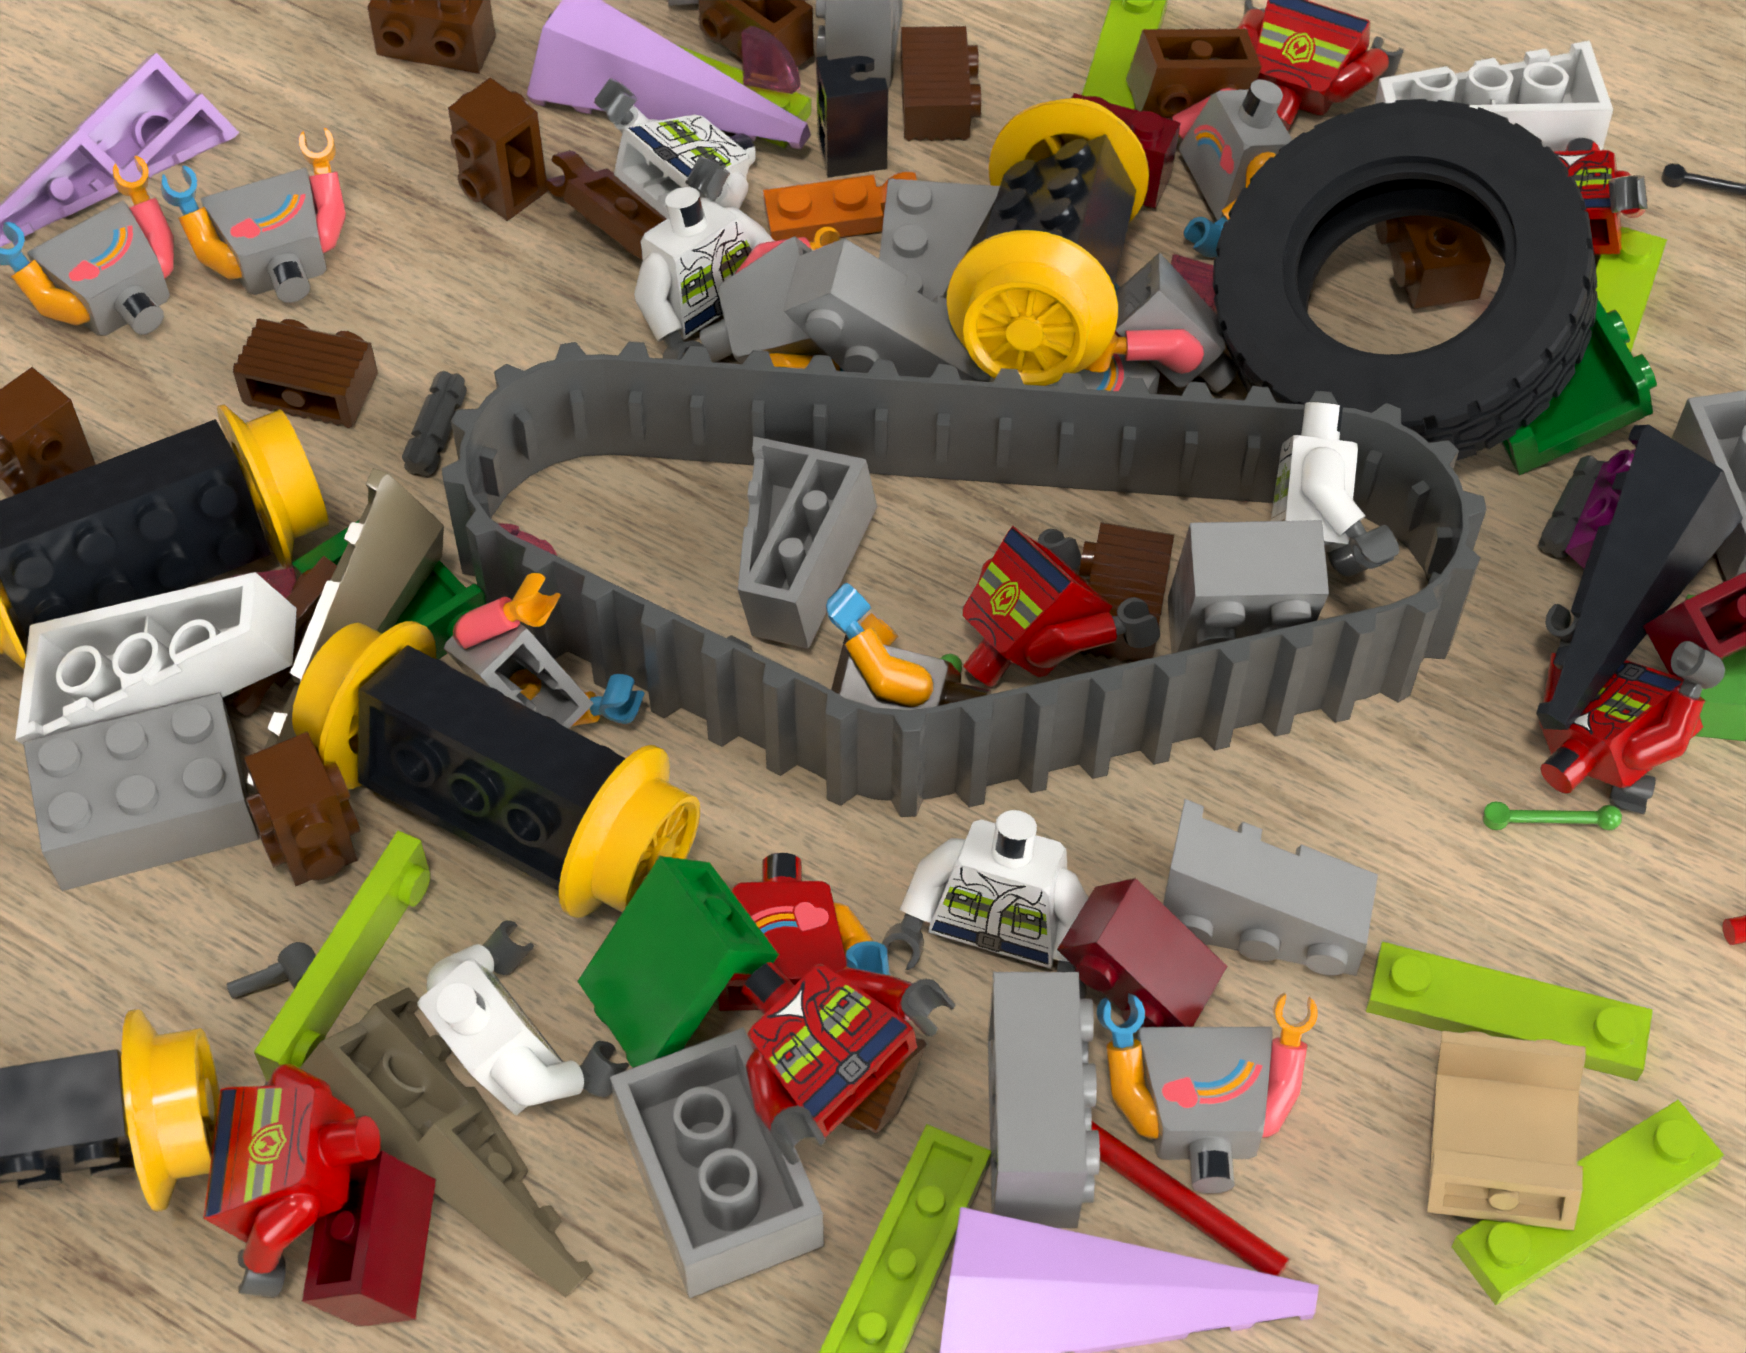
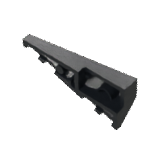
(1662, 533)

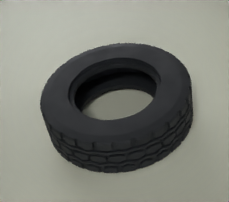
(1392, 165)

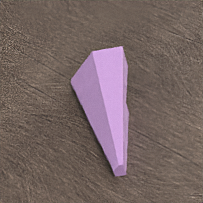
(593, 42)
(145, 117)
(1069, 1291)

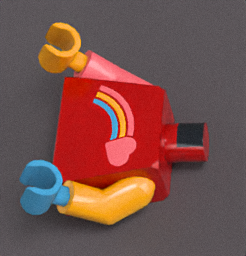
(801, 927)

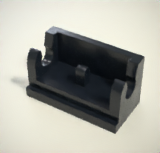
(851, 116)

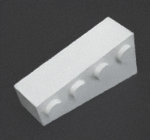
(1545, 94)
(153, 654)

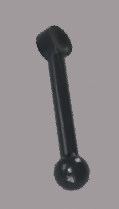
(1676, 175)

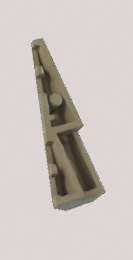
(374, 581)
(439, 1126)

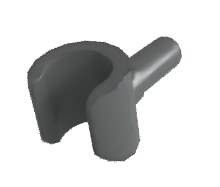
(1635, 796)
(291, 965)

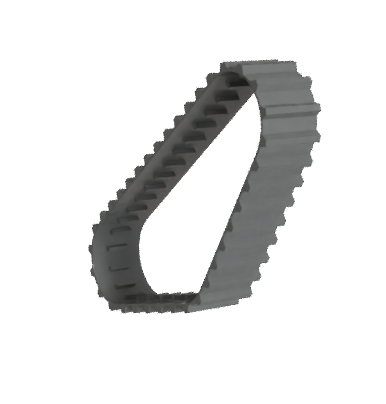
(969, 434)

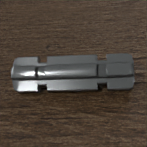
(434, 423)
(1569, 507)

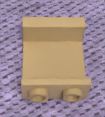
(1506, 1130)

